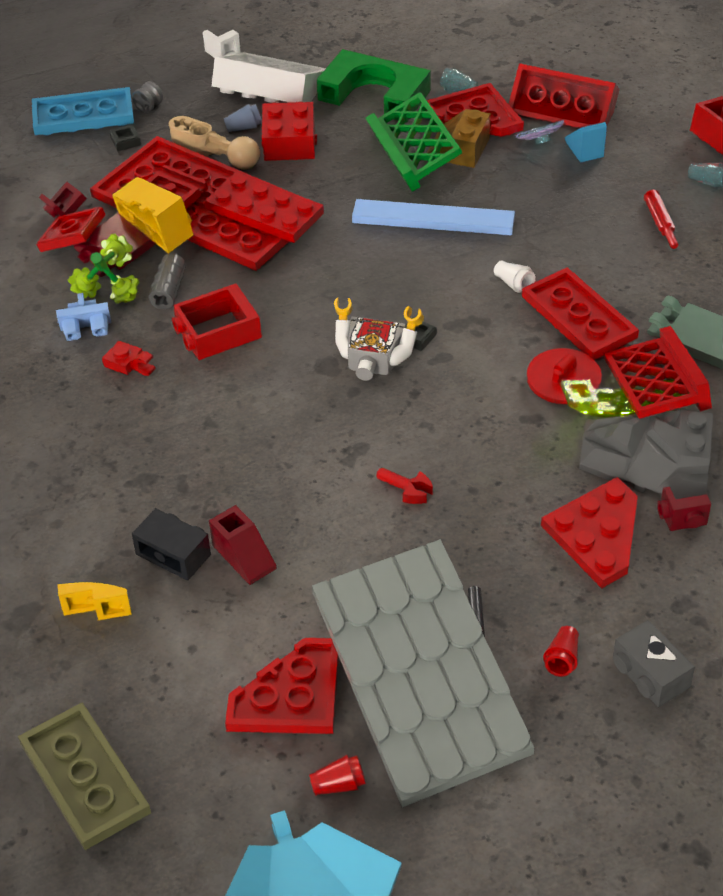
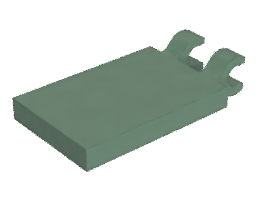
(696, 328)

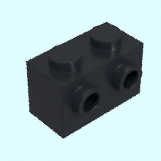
(171, 543)

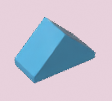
(588, 142)

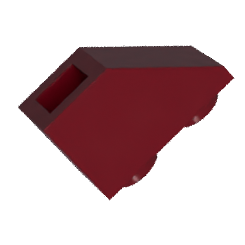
(241, 544)

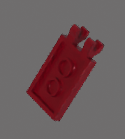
(119, 226)

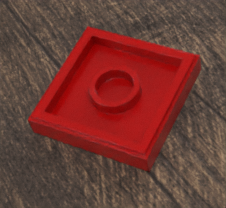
(71, 229)

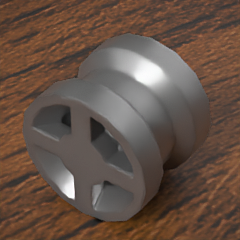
(147, 97)

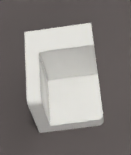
(221, 45)

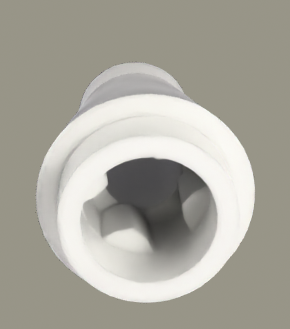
(514, 275)

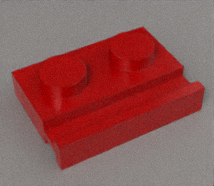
(180, 184)

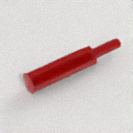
(661, 216)

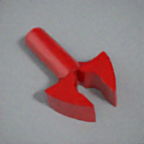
(410, 486)

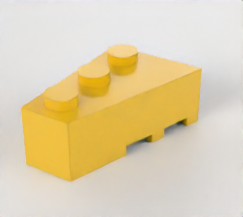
(155, 213)

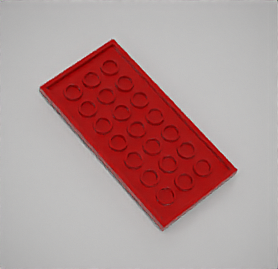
(210, 230)

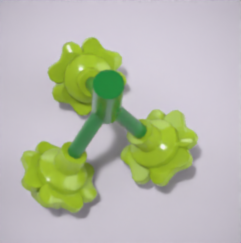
(116, 252)

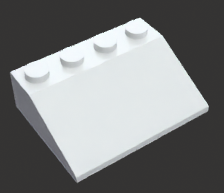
(265, 77)

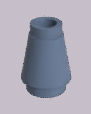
(243, 119)

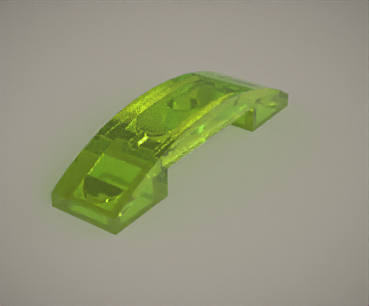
(600, 402)

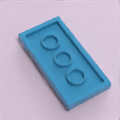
(82, 111)

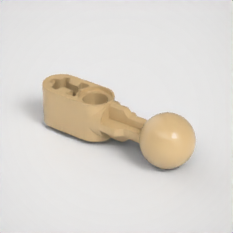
(199, 137)

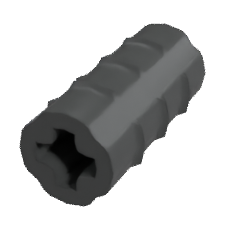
(167, 281)

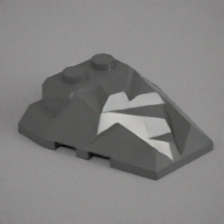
(651, 450)

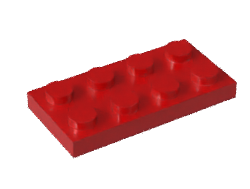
(264, 207)
(580, 313)

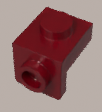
(64, 202)
(683, 512)

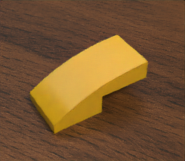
(106, 599)

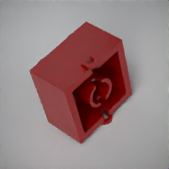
(288, 131)

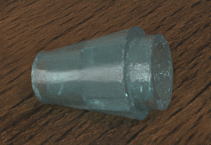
(455, 80)
(707, 173)

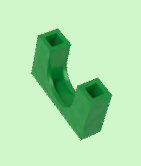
(355, 69)

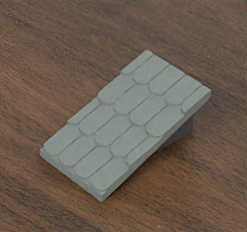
(422, 672)

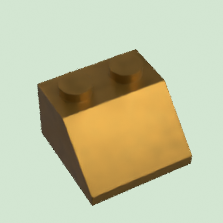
(471, 133)

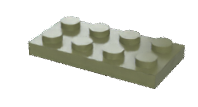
(84, 776)

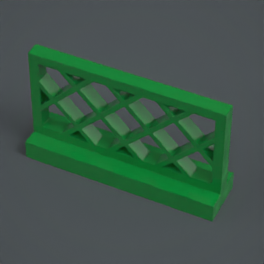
(398, 148)

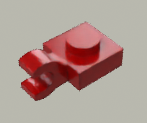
(126, 357)

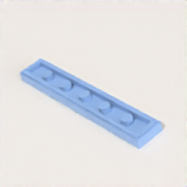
(433, 217)

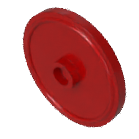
(554, 365)

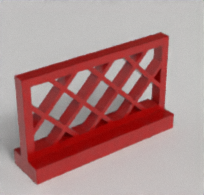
(679, 366)

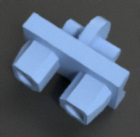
(81, 315)

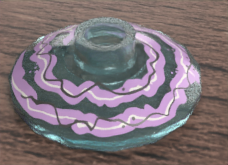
(540, 134)

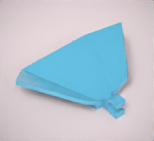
(313, 865)

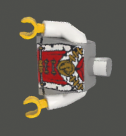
(374, 344)

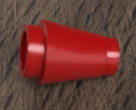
(562, 653)
(338, 776)

